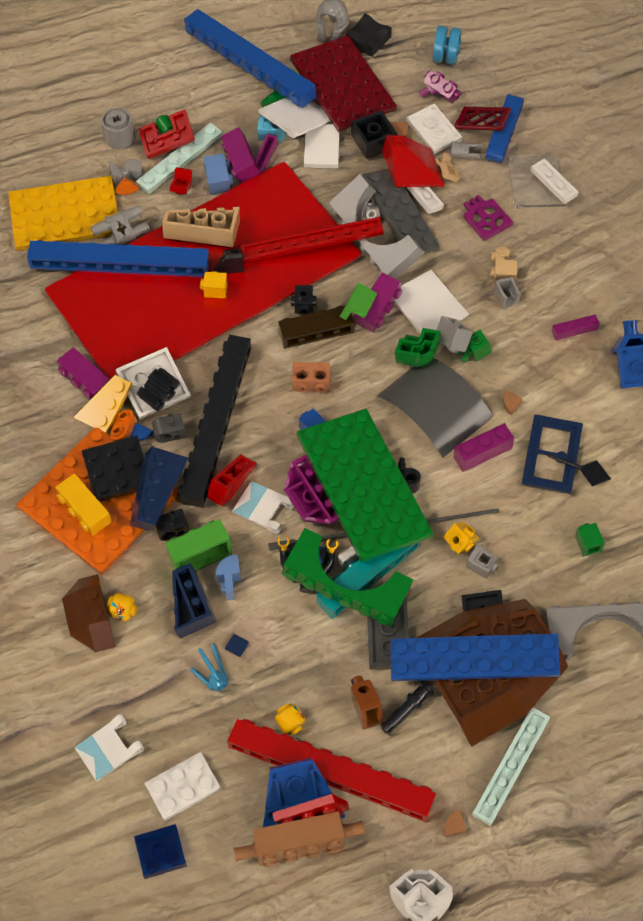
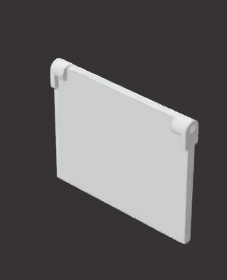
(294, 118)
(427, 300)

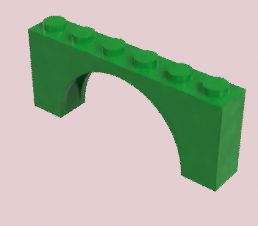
(378, 603)

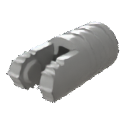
(461, 150)

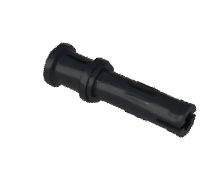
(413, 702)

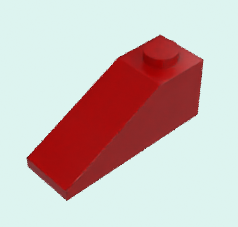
(230, 479)

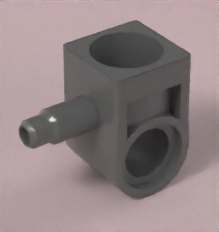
(168, 428)

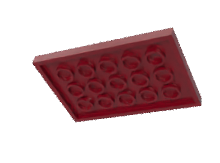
(343, 81)

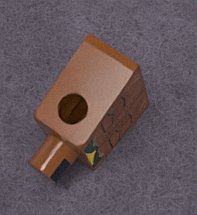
(366, 702)

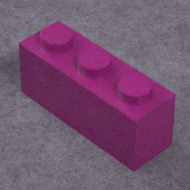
(239, 155)
(387, 291)
(81, 373)
(483, 447)

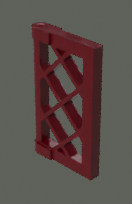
(492, 111)

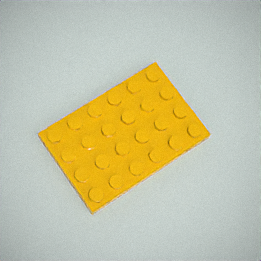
(61, 211)

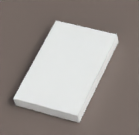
(434, 128)
(322, 147)

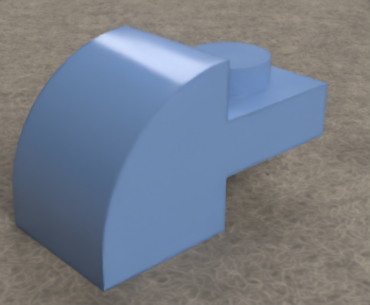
(226, 573)

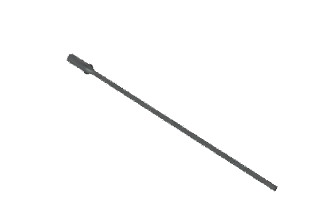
(274, 545)

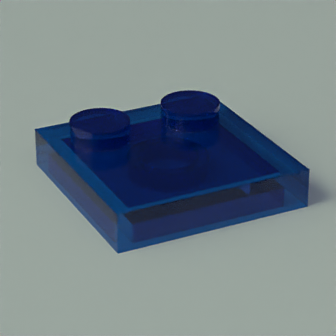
(160, 851)

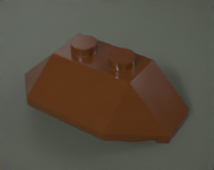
(87, 614)

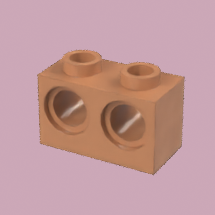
(311, 372)

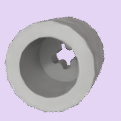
(118, 128)

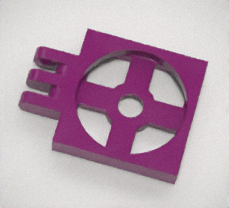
(478, 206)

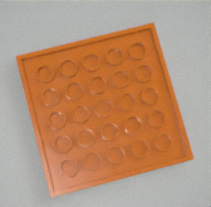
(45, 509)

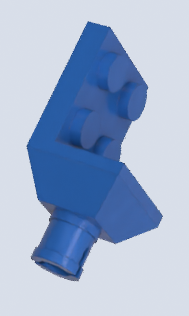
(630, 355)

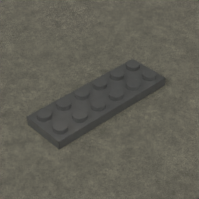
(400, 211)

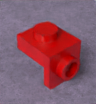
(182, 181)

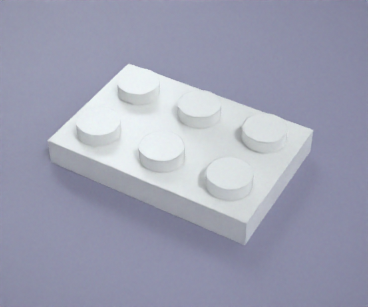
(182, 786)

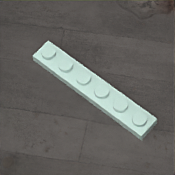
(179, 158)
(511, 766)

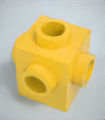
(461, 538)

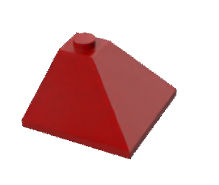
(411, 163)

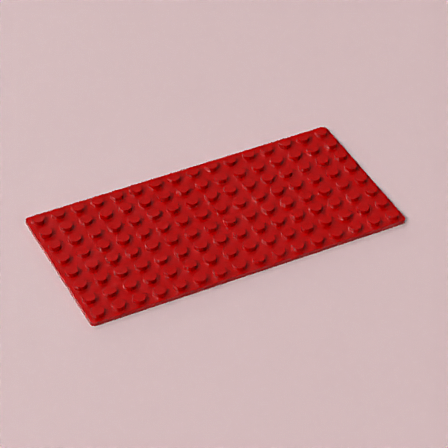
(139, 314)

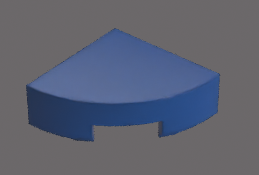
(142, 432)

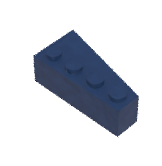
(155, 486)

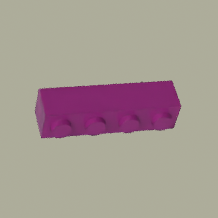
(575, 327)

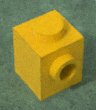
(214, 284)

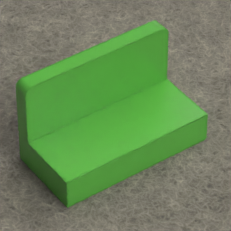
(359, 301)

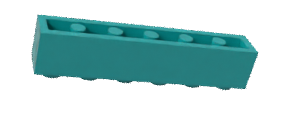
(363, 576)

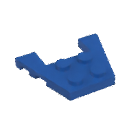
(293, 785)

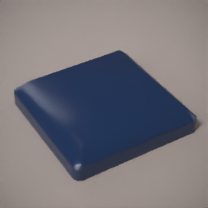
(237, 645)

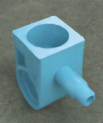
(267, 127)

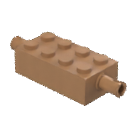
(299, 839)

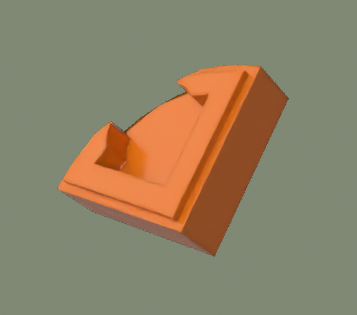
(126, 187)

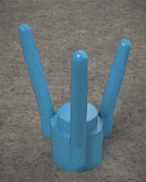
(218, 680)

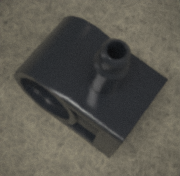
(410, 473)
(172, 525)

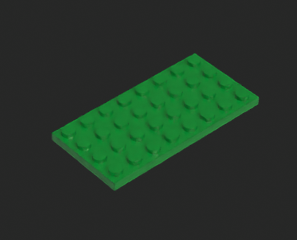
(364, 485)

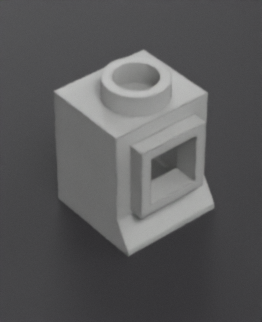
(507, 285)
(479, 567)

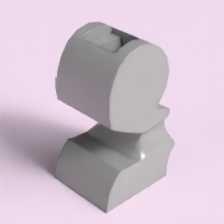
(132, 171)

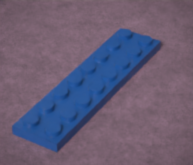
(475, 657)

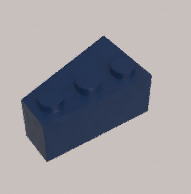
(190, 602)

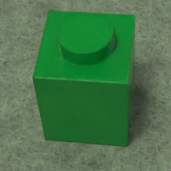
(589, 539)

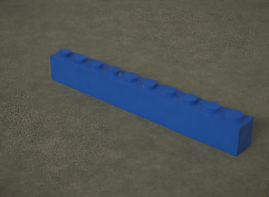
(250, 58)
(118, 258)

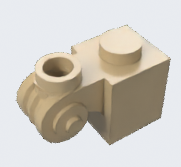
(502, 266)

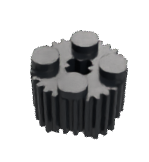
(158, 388)

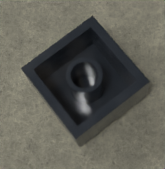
(371, 133)

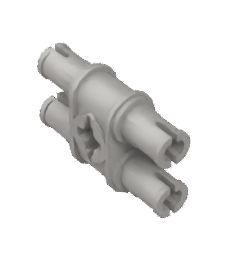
(122, 218)

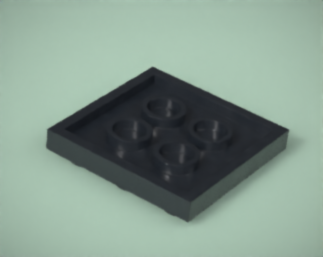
(114, 468)

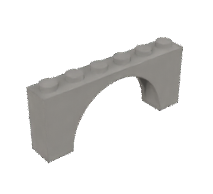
(390, 258)
(570, 620)

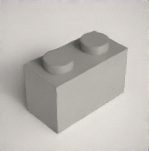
(454, 334)

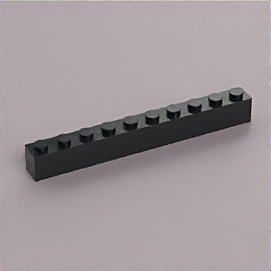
(215, 421)

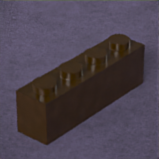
(314, 327)

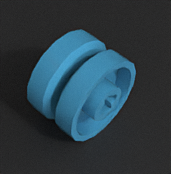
(449, 45)

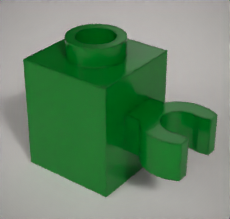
(477, 347)

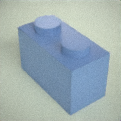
(217, 173)

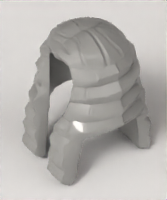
(337, 12)

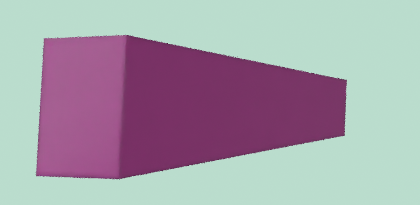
(266, 152)

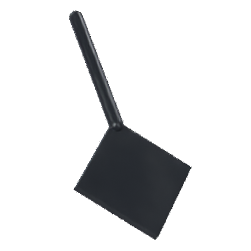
(592, 471)

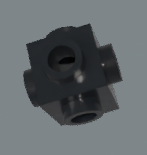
(303, 299)

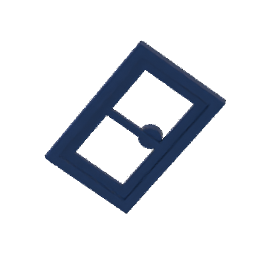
(533, 450)

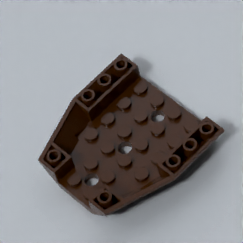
(493, 704)

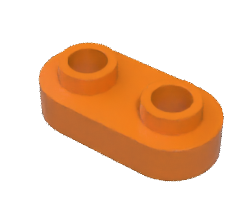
(123, 425)

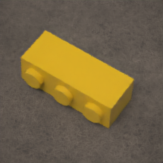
(83, 505)

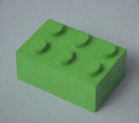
(200, 546)

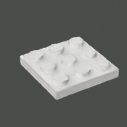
(137, 374)

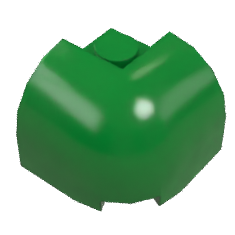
(416, 350)

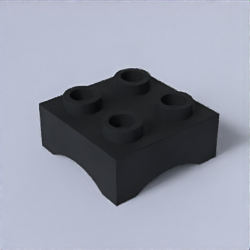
(369, 35)

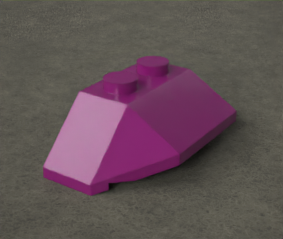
(308, 494)

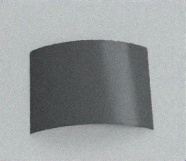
(439, 404)

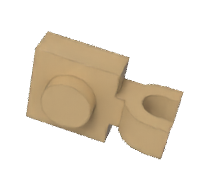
(449, 170)

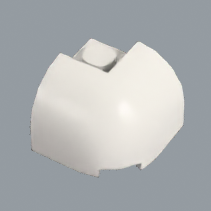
(421, 895)

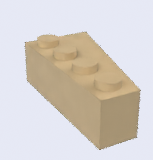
(202, 226)

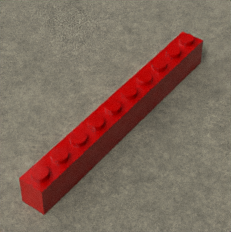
(337, 771)

